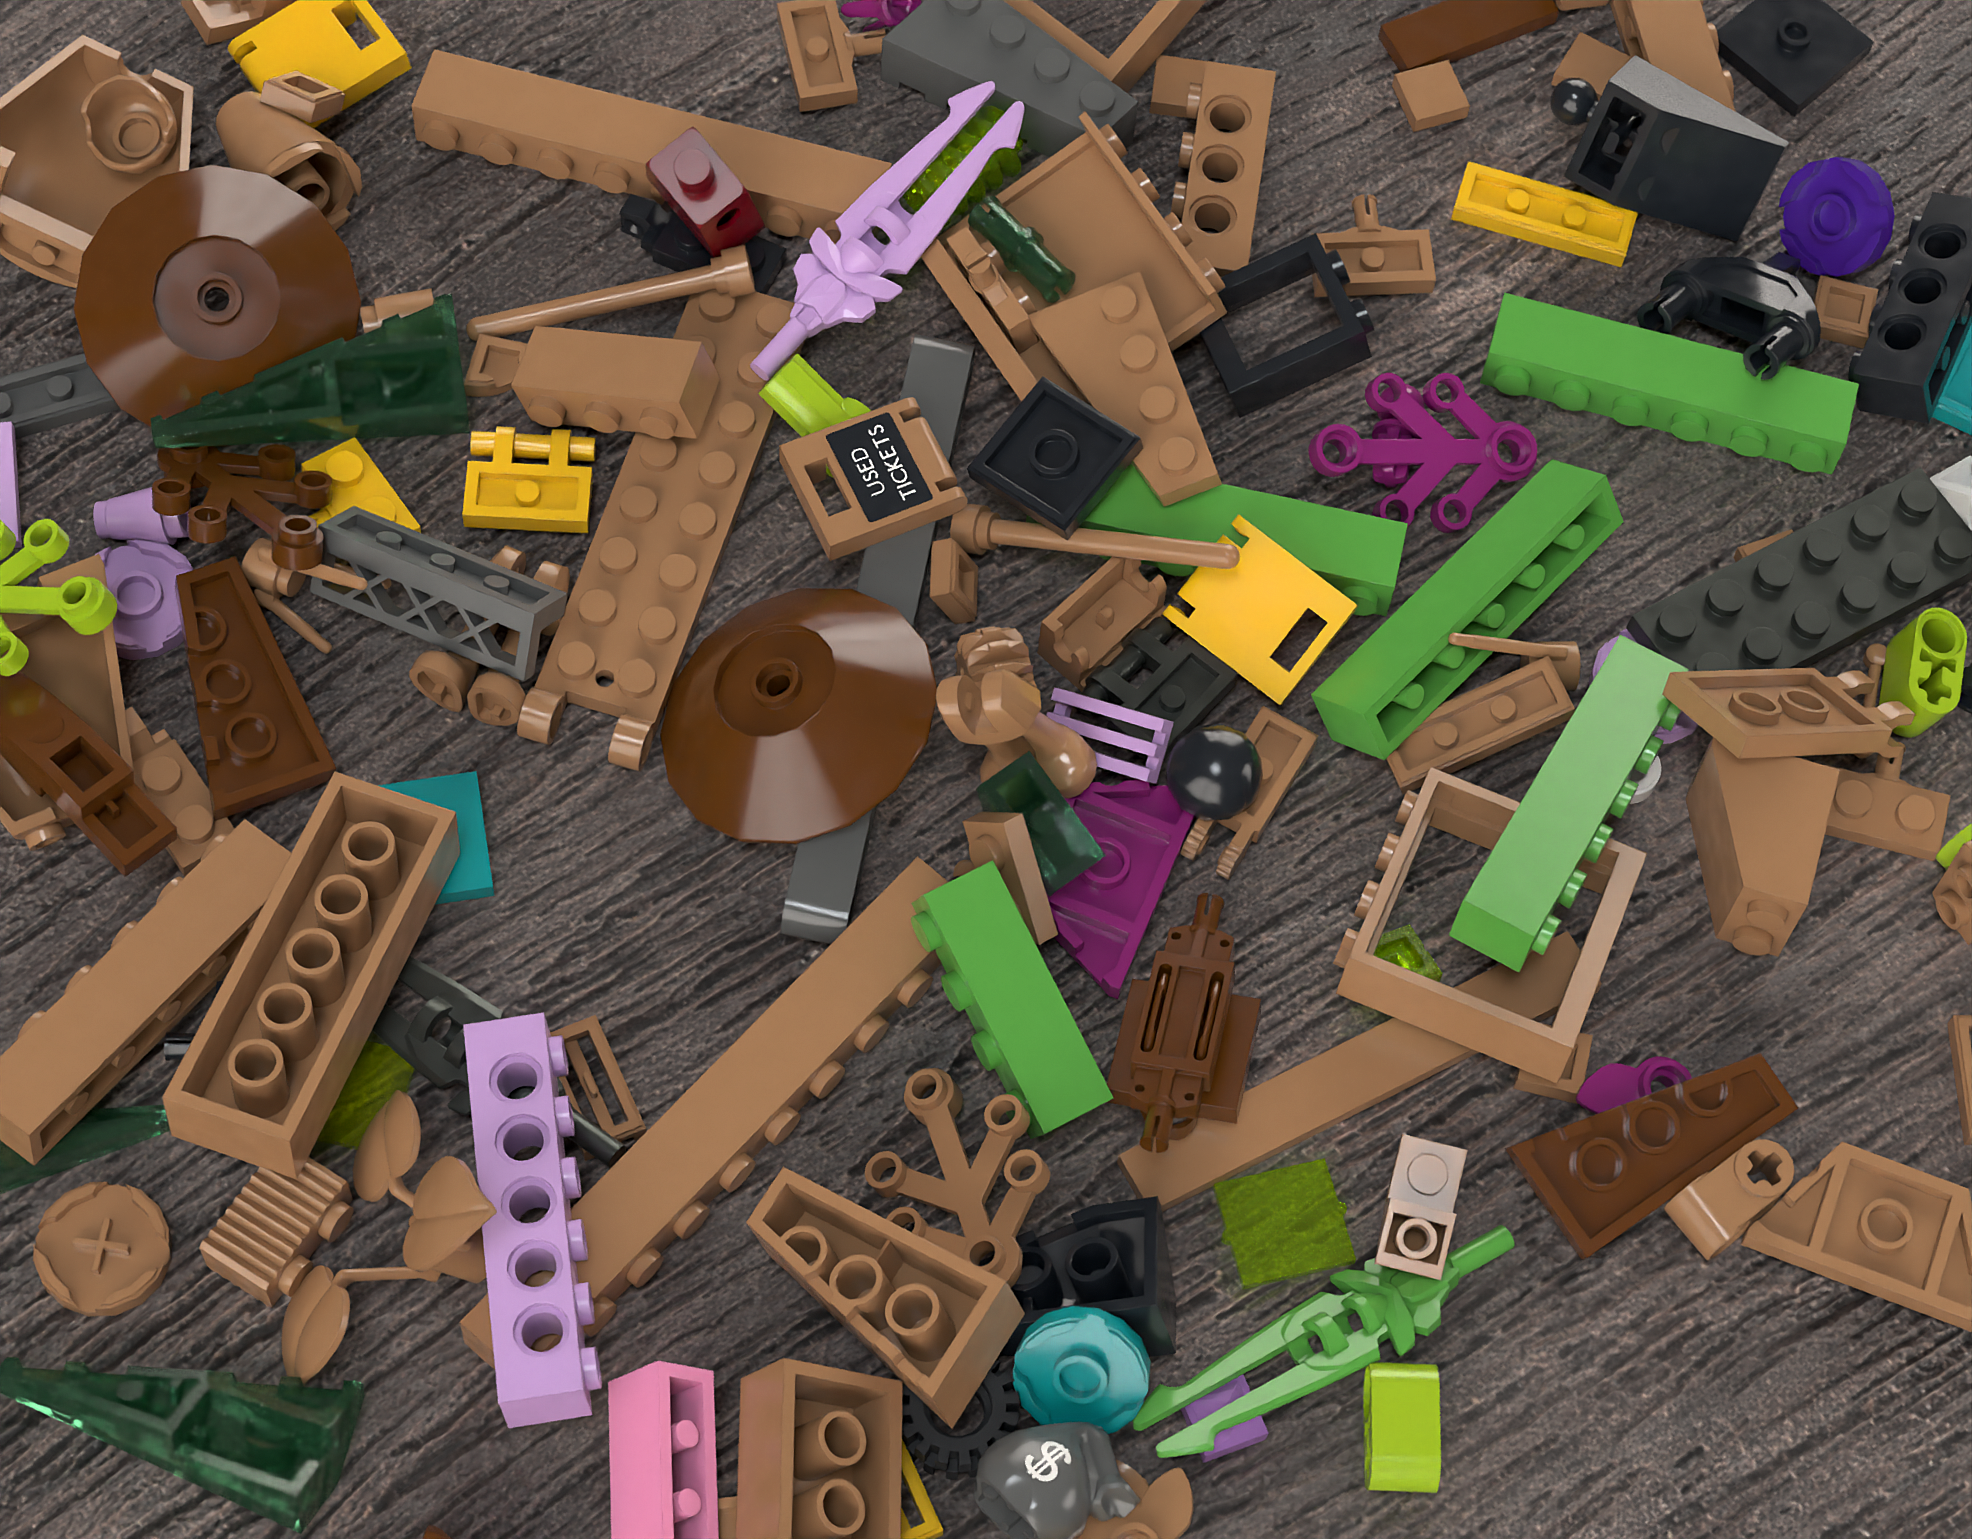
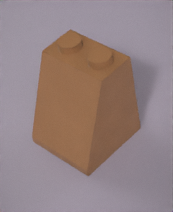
(1758, 842)

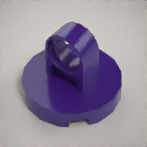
(1836, 216)

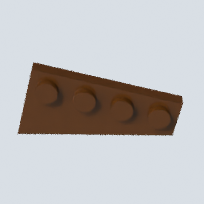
(246, 702)
(1637, 1156)

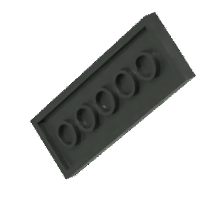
(1817, 584)

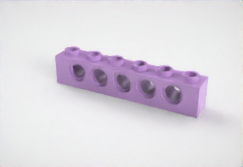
(530, 1383)

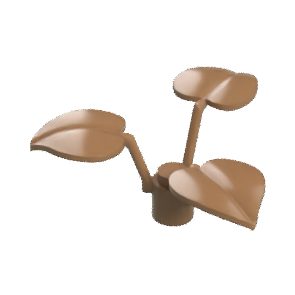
(440, 1238)

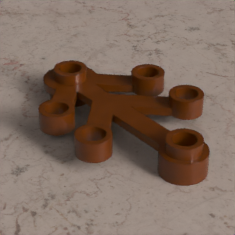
(295, 538)

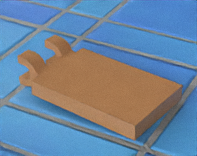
(1788, 711)

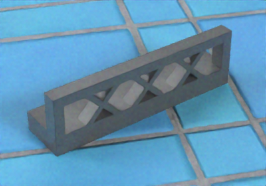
(449, 575)

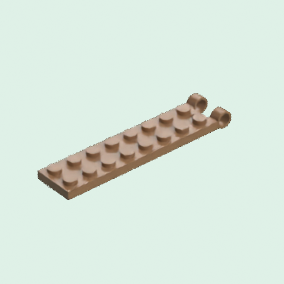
(661, 541)

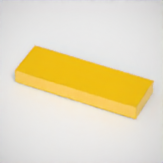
(1544, 214)

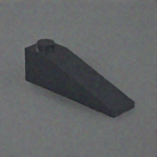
(1103, 1260)

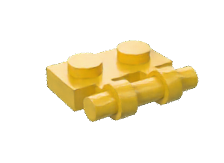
(529, 495)

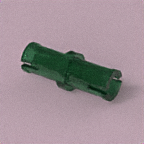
(1022, 249)

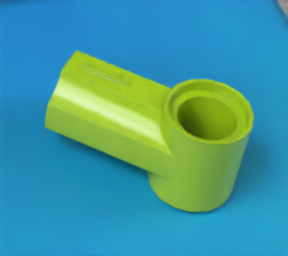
(808, 399)

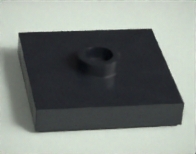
(1792, 48)
(1055, 458)

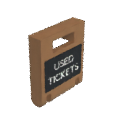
(885, 471)

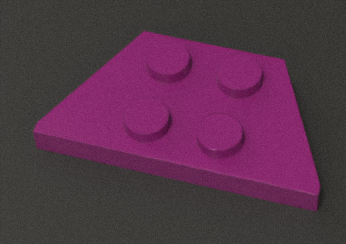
(1111, 904)

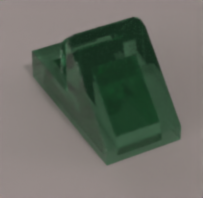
(1056, 833)

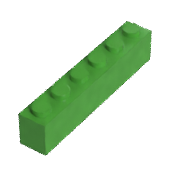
(1668, 384)
(1343, 547)
(1479, 591)
(1568, 806)

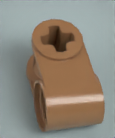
(1726, 1202)

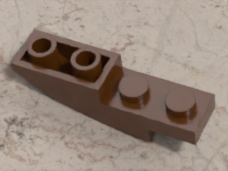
(80, 773)

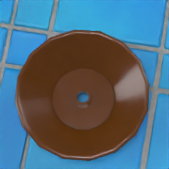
(196, 234)
(824, 746)

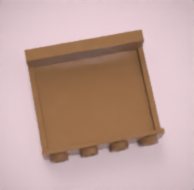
(1102, 229)

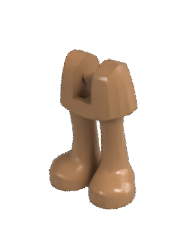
(493, 695)
(1009, 724)

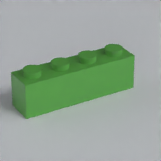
(1009, 998)

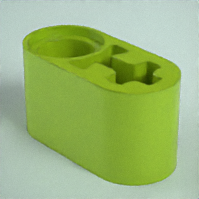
(1925, 668)
(1401, 1427)

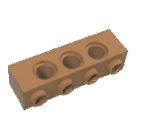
(1236, 101)

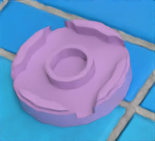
(147, 606)

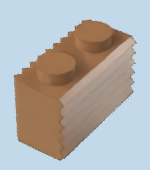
(276, 1229)

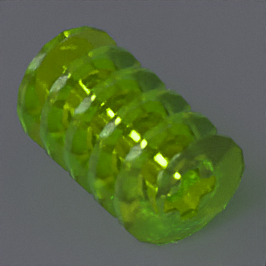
(1002, 160)

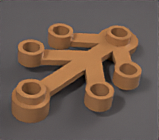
(965, 1185)

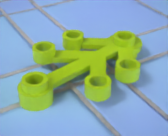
(79, 601)

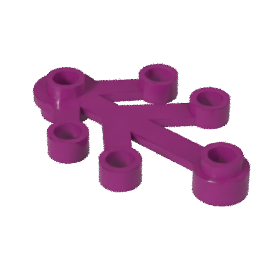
(1432, 450)

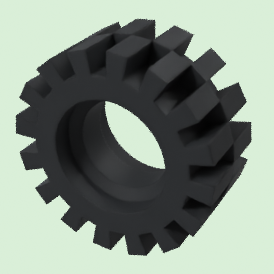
(962, 1452)

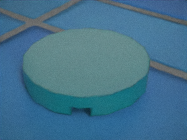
(1081, 1369)

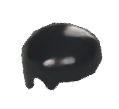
(1214, 772)

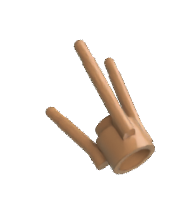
(273, 582)
(1563, 654)

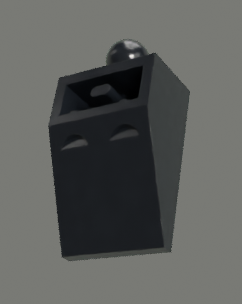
(1687, 156)

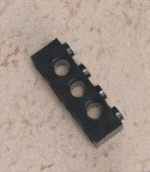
(1923, 317)

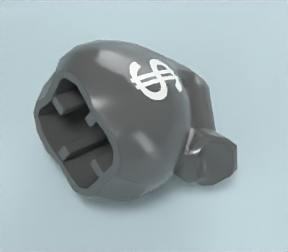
(1050, 1481)

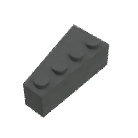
(969, 42)

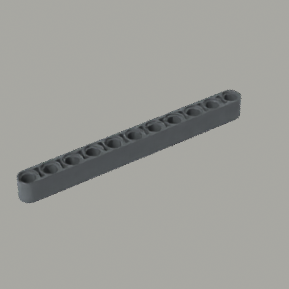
(894, 572)

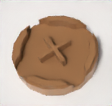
(102, 1249)

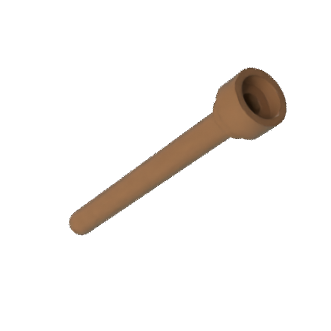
(726, 273)
(980, 529)

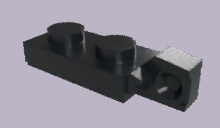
(678, 249)

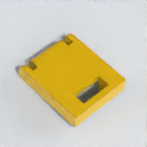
(314, 41)
(1254, 606)

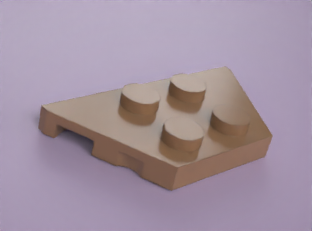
(1877, 1232)

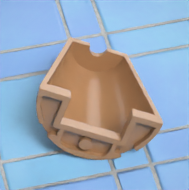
(49, 177)
(85, 678)

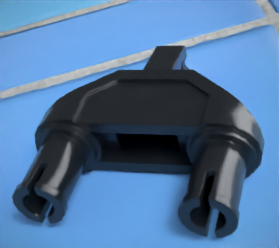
(1742, 299)

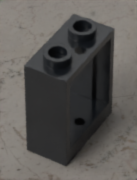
(1301, 365)

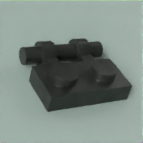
(1180, 690)

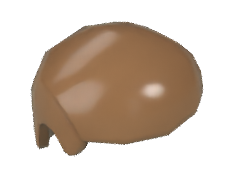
(129, 124)

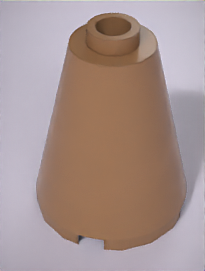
(290, 151)

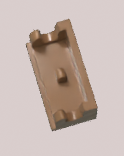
(1098, 617)

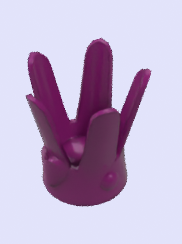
(887, 11)

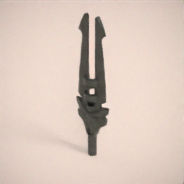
(445, 1059)

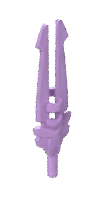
(847, 278)

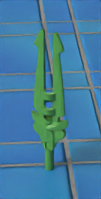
(1390, 1306)

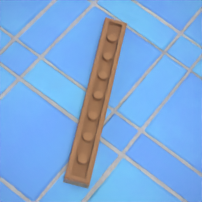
(1338, 1085)

